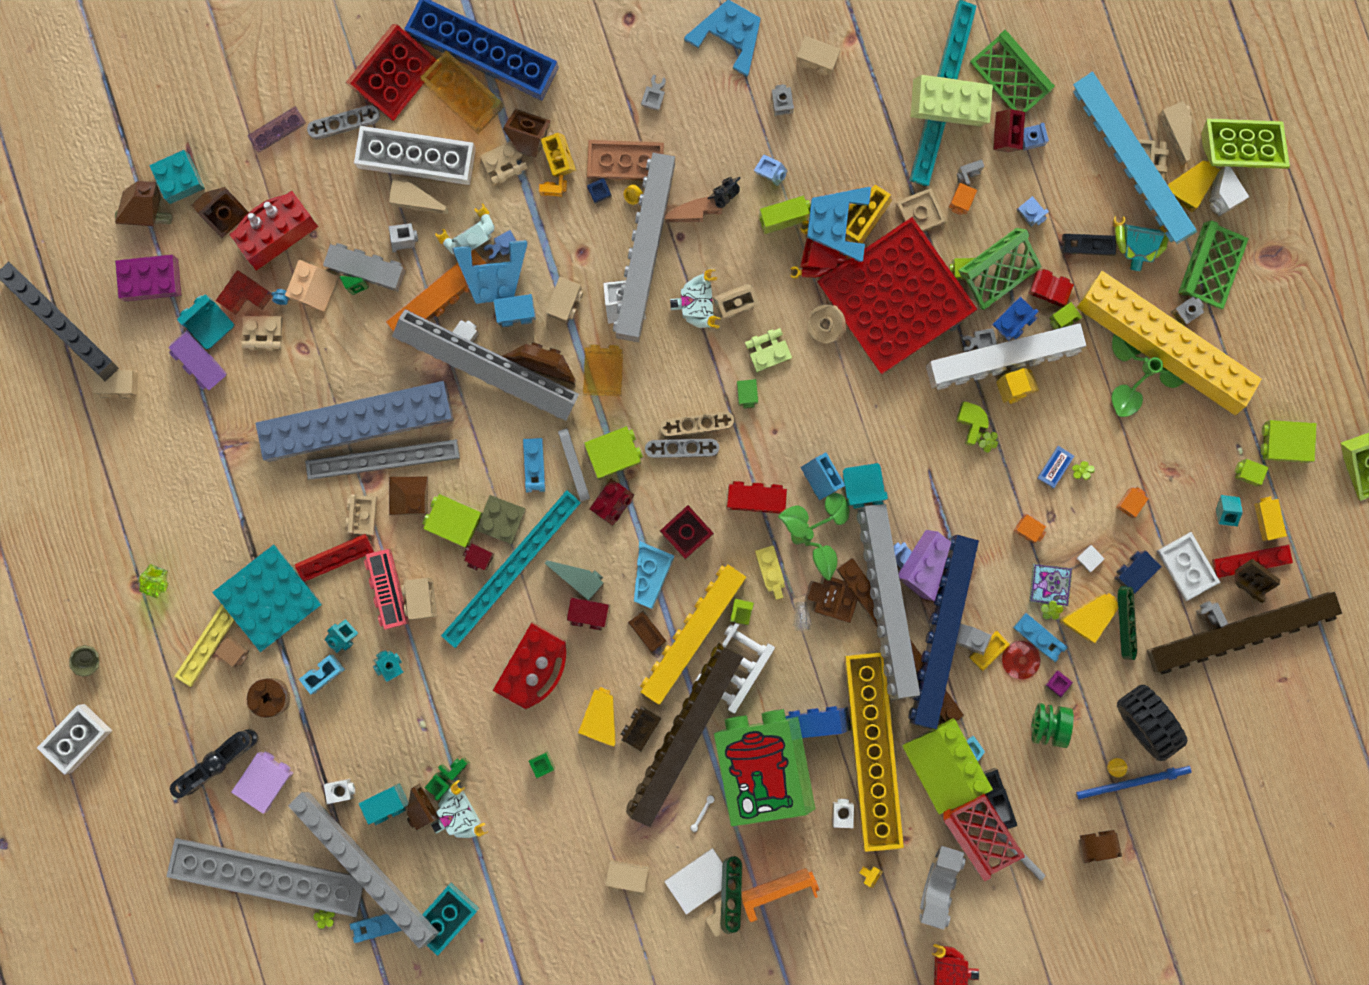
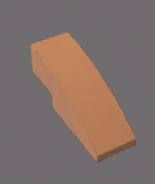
(693, 211)

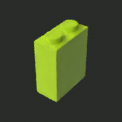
(784, 214)
(1289, 441)
(613, 452)
(452, 520)

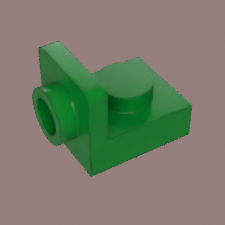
(457, 767)

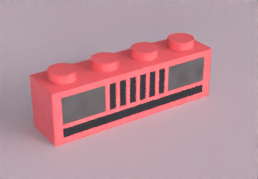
(387, 589)

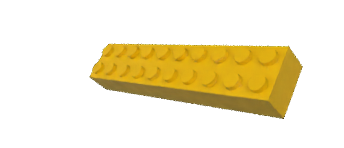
(1174, 344)
(873, 752)

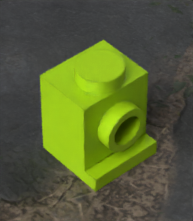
(1065, 317)

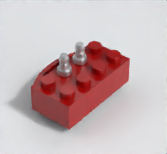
(272, 229)
(532, 667)

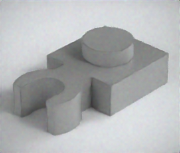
(654, 96)
(981, 339)

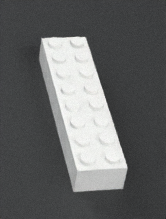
(1007, 355)

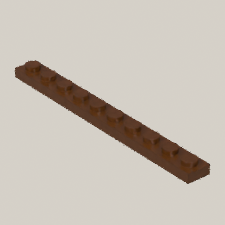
(860, 587)

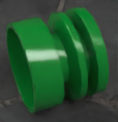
(1047, 725)

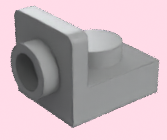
(972, 169)
(1216, 615)

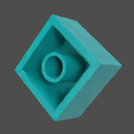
(177, 176)
(381, 805)

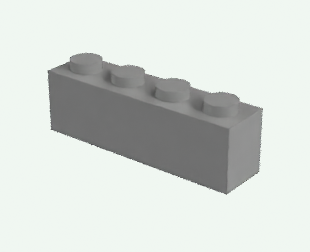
(368, 268)

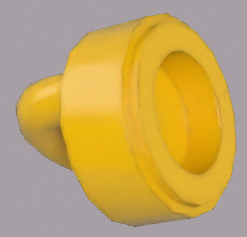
(632, 194)
(1117, 767)

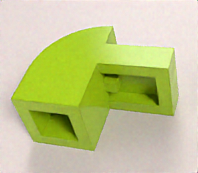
(974, 417)

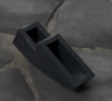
(999, 799)

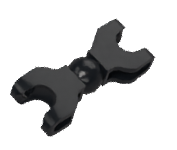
(214, 763)

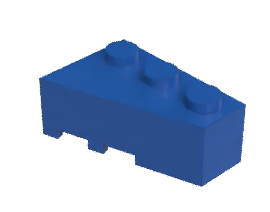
(822, 722)

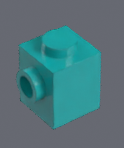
(1229, 510)

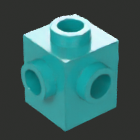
(340, 636)
(390, 671)

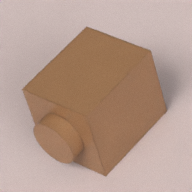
(232, 652)

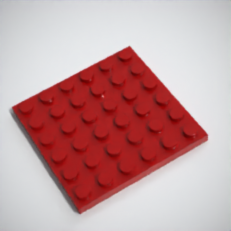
(897, 296)

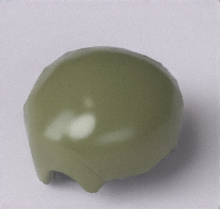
(84, 660)

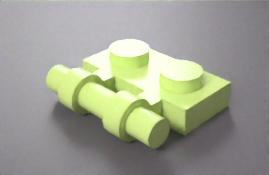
(770, 355)

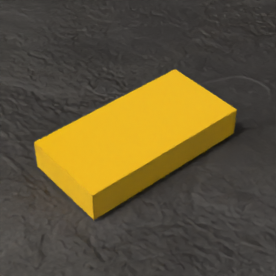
(994, 649)

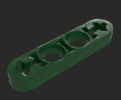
(1127, 623)
(734, 895)

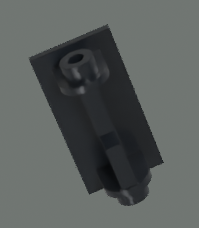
(725, 192)

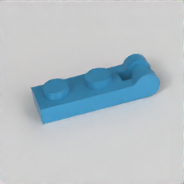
(534, 464)
(1039, 637)
(375, 927)

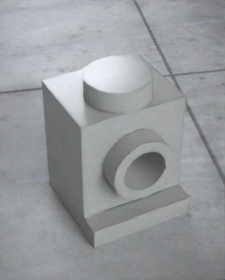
(782, 106)
(402, 237)
(1182, 313)

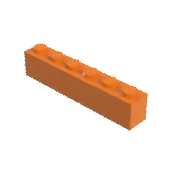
(439, 294)

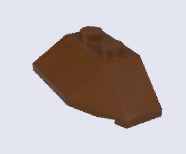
(542, 361)

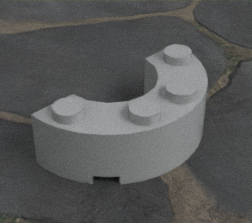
(938, 886)

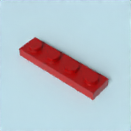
(1266, 557)
(334, 558)

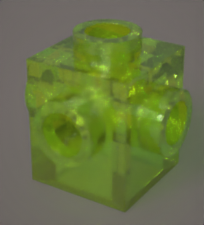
(153, 581)

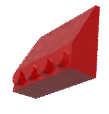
(391, 72)

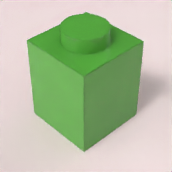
(747, 393)

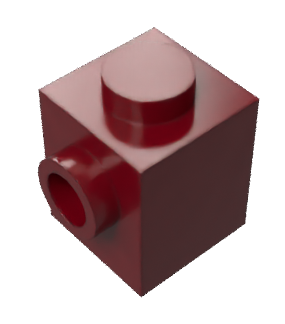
(477, 557)

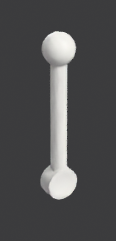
(710, 799)

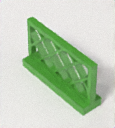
(1024, 61)
(1201, 255)
(991, 256)

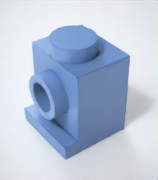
(1040, 134)

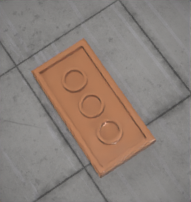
(620, 159)

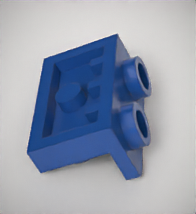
(1015, 318)

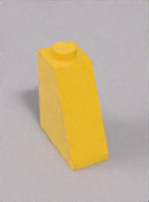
(1193, 185)
(1092, 617)
(600, 718)

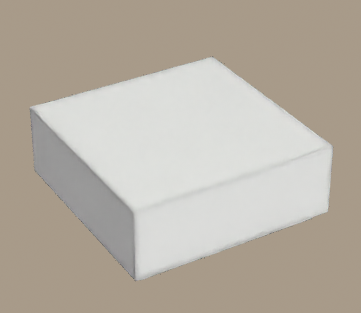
(1090, 558)

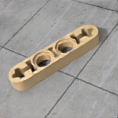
(697, 427)

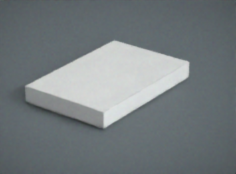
(1188, 566)
(697, 881)

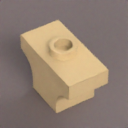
(714, 920)

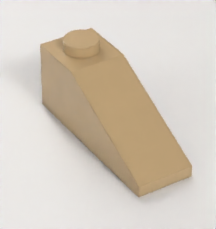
(1177, 123)
(409, 196)

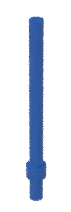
(1170, 774)

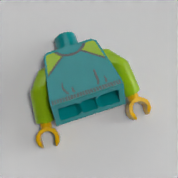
(1140, 242)

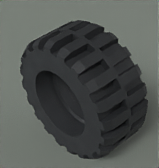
(1152, 722)

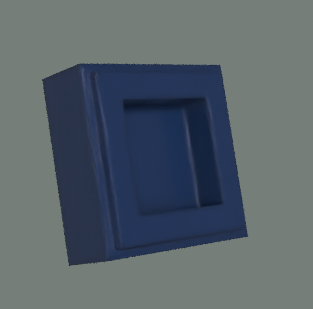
(599, 190)

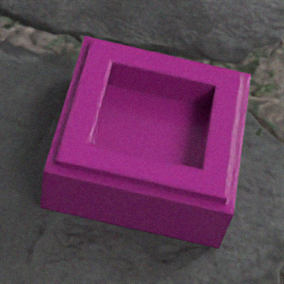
(1059, 683)

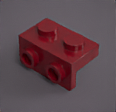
(612, 502)

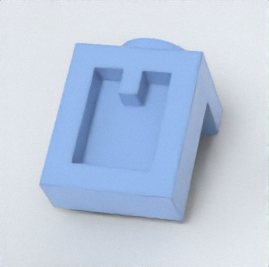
(771, 169)
(1033, 212)
(902, 553)

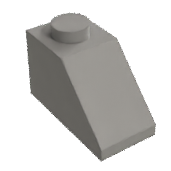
(973, 639)

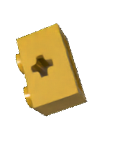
(558, 154)

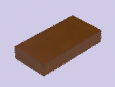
(647, 631)

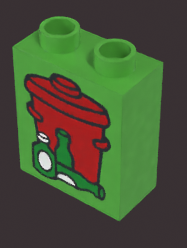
(764, 769)

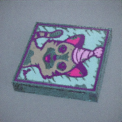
(1050, 584)

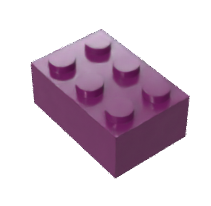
(148, 278)

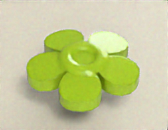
(988, 441)
(1083, 470)
(1052, 610)
(325, 918)

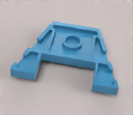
(733, 26)
(829, 221)
(495, 279)

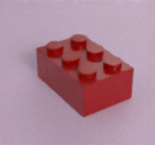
(756, 497)

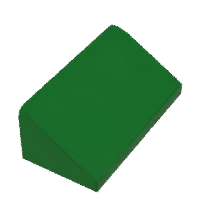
(353, 284)

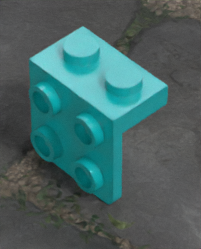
(206, 321)
(864, 485)

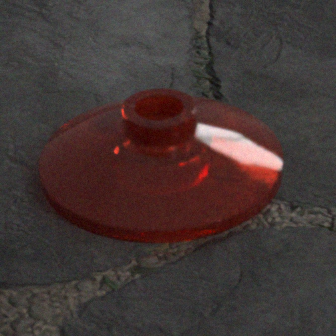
(1011, 662)

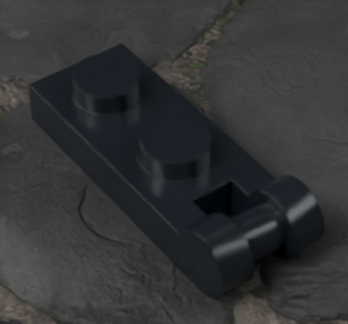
(1089, 244)

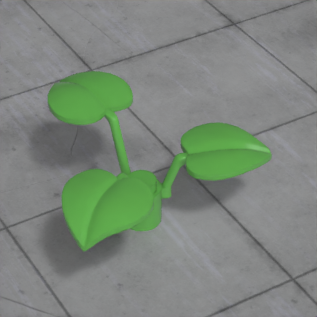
(1127, 400)
(796, 521)

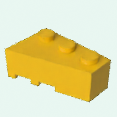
(863, 218)
(1017, 385)

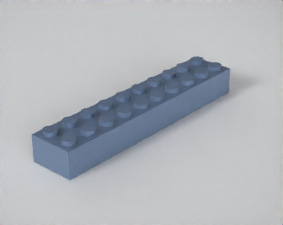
(354, 421)

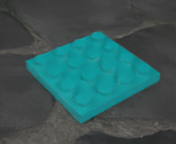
(267, 598)

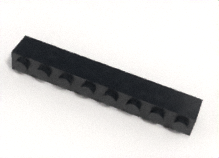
(57, 321)

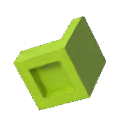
(741, 611)

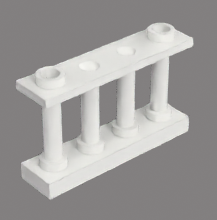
(752, 667)

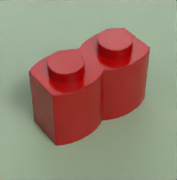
(1051, 288)

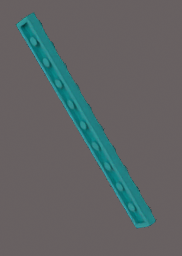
(949, 68)
(511, 569)

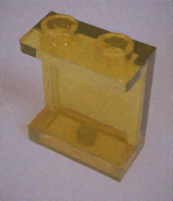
(603, 371)

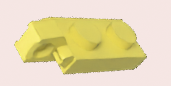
(771, 570)

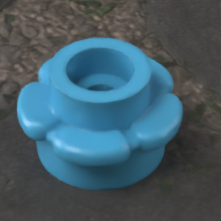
(279, 297)

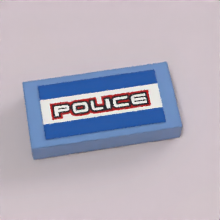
(1055, 467)

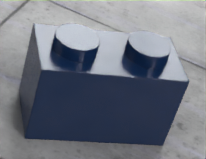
(1138, 570)

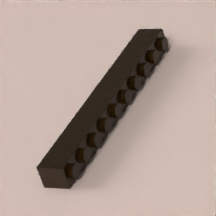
(1244, 631)
(684, 734)

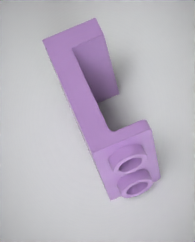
(262, 781)

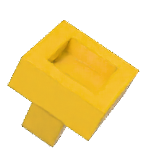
(872, 876)

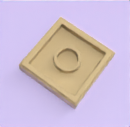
(923, 208)

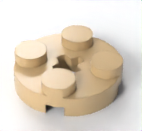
(834, 316)

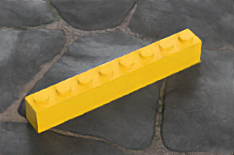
(690, 638)

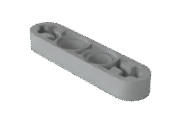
(343, 120)
(682, 452)
(574, 464)

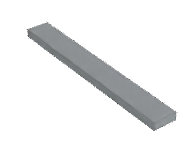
(382, 459)

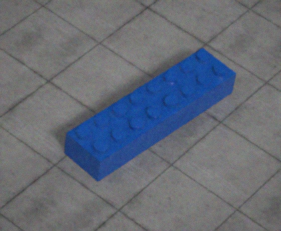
(482, 48)

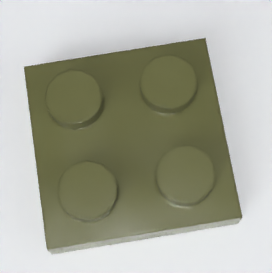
(500, 519)

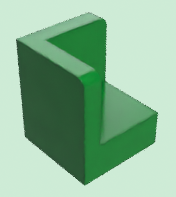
(542, 764)
(438, 786)

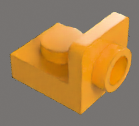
(553, 190)

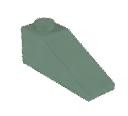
(580, 579)

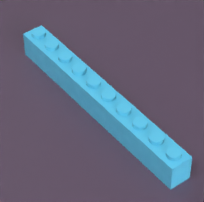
(1135, 158)

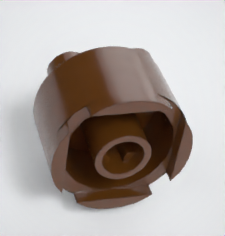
(258, 703)
(1100, 847)

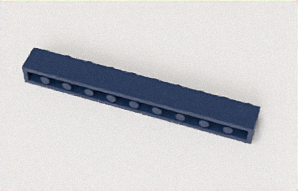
(943, 632)

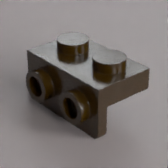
(1255, 580)
(641, 728)

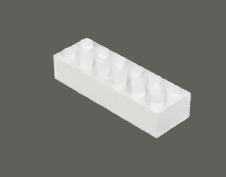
(414, 155)

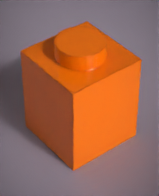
(962, 199)
(1132, 502)
(1030, 529)

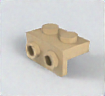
(361, 514)

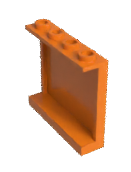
(776, 889)

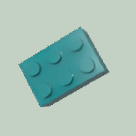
(448, 916)

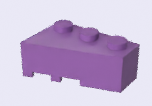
(196, 360)
(926, 564)

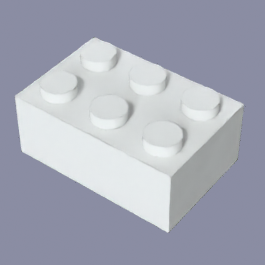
(74, 739)

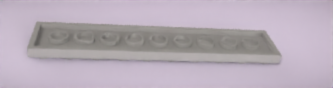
(265, 877)

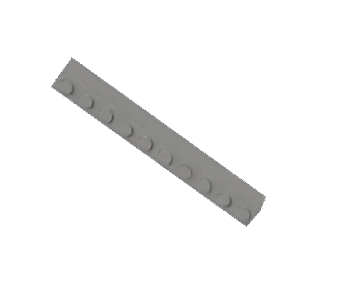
(645, 247)
(485, 365)
(888, 602)
(363, 869)

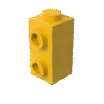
(1270, 519)

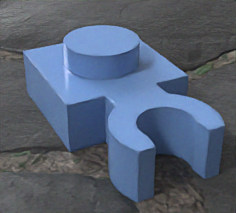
(501, 245)

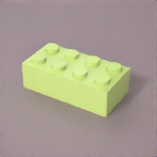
(951, 100)

